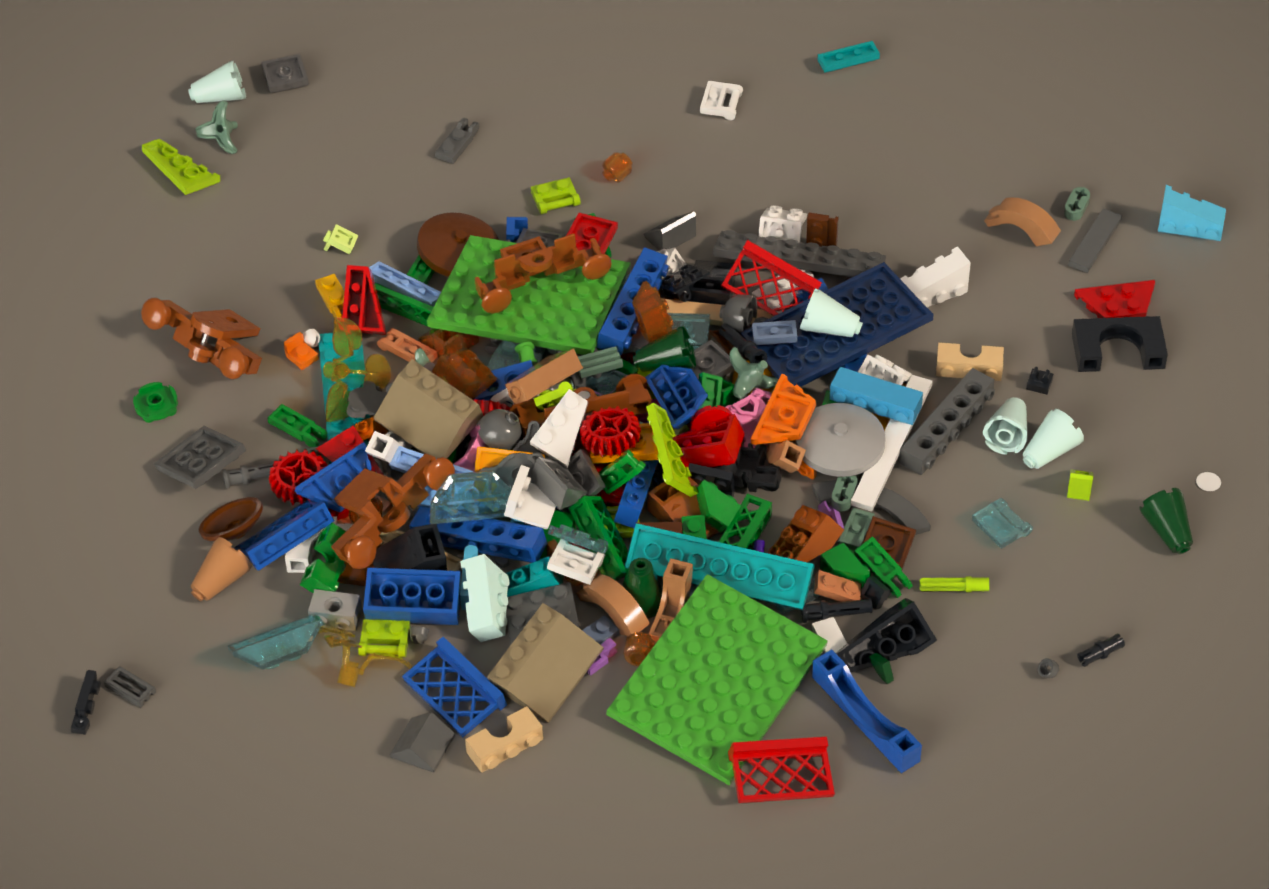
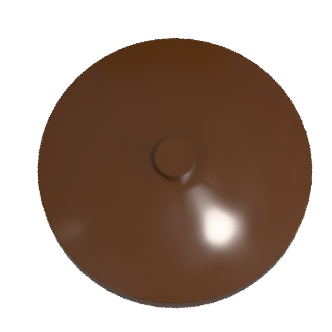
(445, 236)

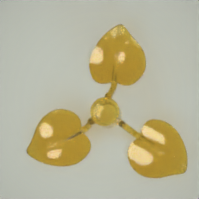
(345, 339)
(349, 670)

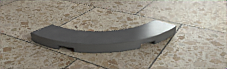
(900, 508)

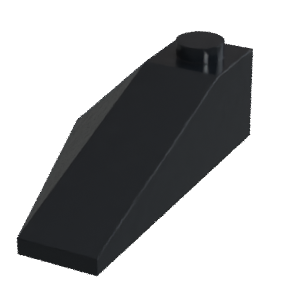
(892, 635)

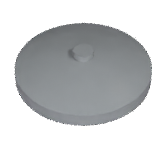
(842, 440)

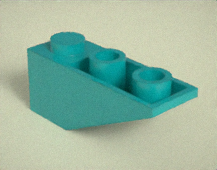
(532, 578)

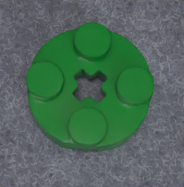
(152, 411)

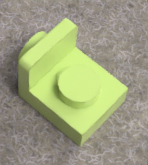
(340, 238)

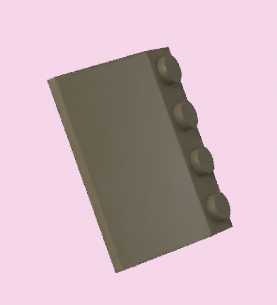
(427, 411)
(545, 663)

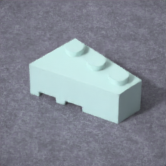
(487, 598)

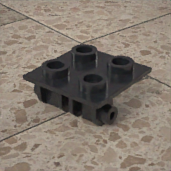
(677, 284)

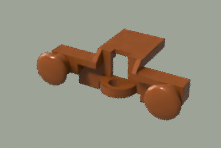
(532, 258)
(360, 541)

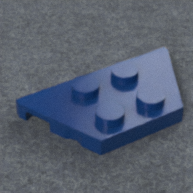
(335, 477)

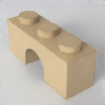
(955, 365)
(489, 751)

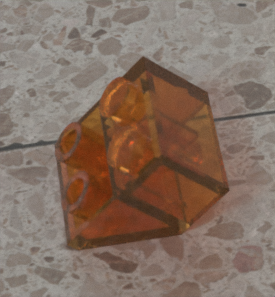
(651, 313)
(447, 342)
(464, 372)

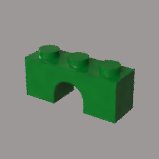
(321, 574)

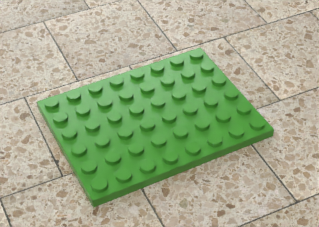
(549, 310)
(716, 677)

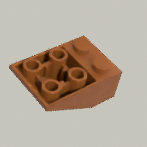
(671, 504)
(807, 535)

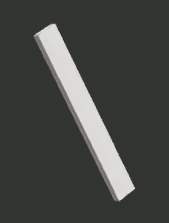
(895, 437)

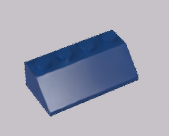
(413, 595)

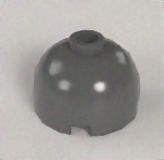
(739, 312)
(500, 429)

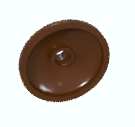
(231, 519)

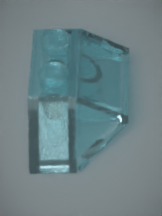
(469, 498)
(279, 644)

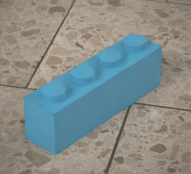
(876, 395)

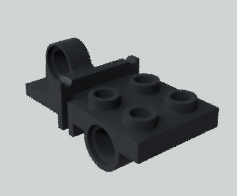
(751, 469)

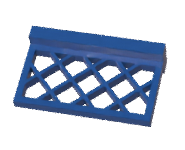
(285, 533)
(472, 678)

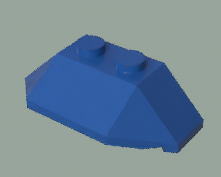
(677, 393)

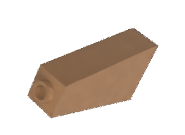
(543, 375)

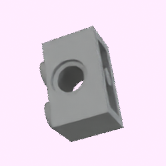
(336, 608)

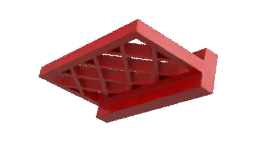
(776, 266)
(781, 749)

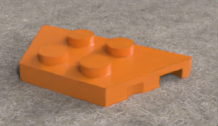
(784, 414)

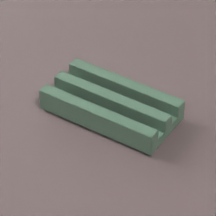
(597, 359)

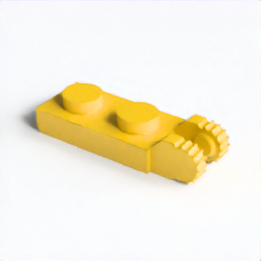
(332, 293)

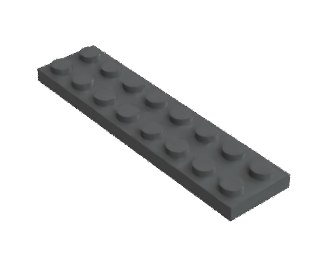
(801, 255)

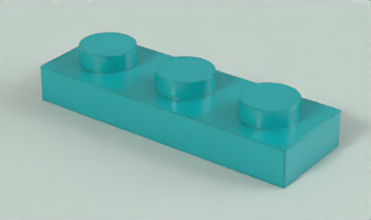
(848, 56)

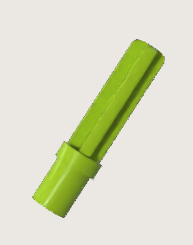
(965, 584)

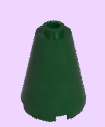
(670, 350)
(1169, 519)
(644, 586)

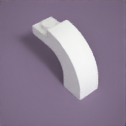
(385, 445)
(302, 555)

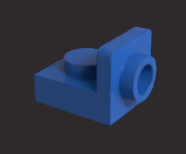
(514, 227)

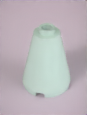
(219, 85)
(829, 317)
(1007, 427)
(1052, 439)

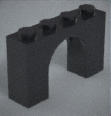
(1143, 332)

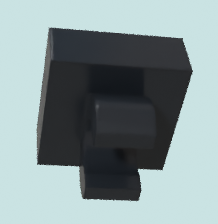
(1039, 381)
(876, 591)

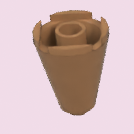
(219, 570)

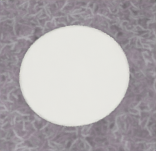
(1208, 481)

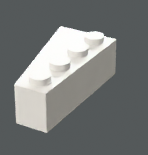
(940, 280)

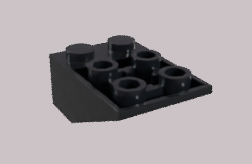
(709, 288)
(415, 549)

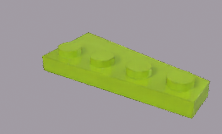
(179, 168)
(669, 452)

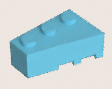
(1190, 217)

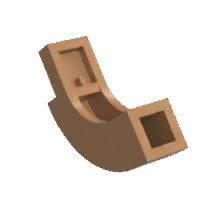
(1027, 216)
(785, 455)
(675, 594)
(616, 602)

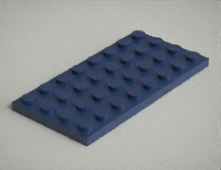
(884, 308)

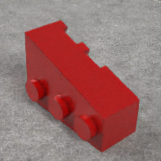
(362, 301)
(713, 445)

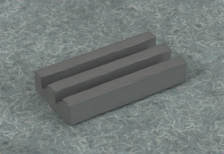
(142, 696)

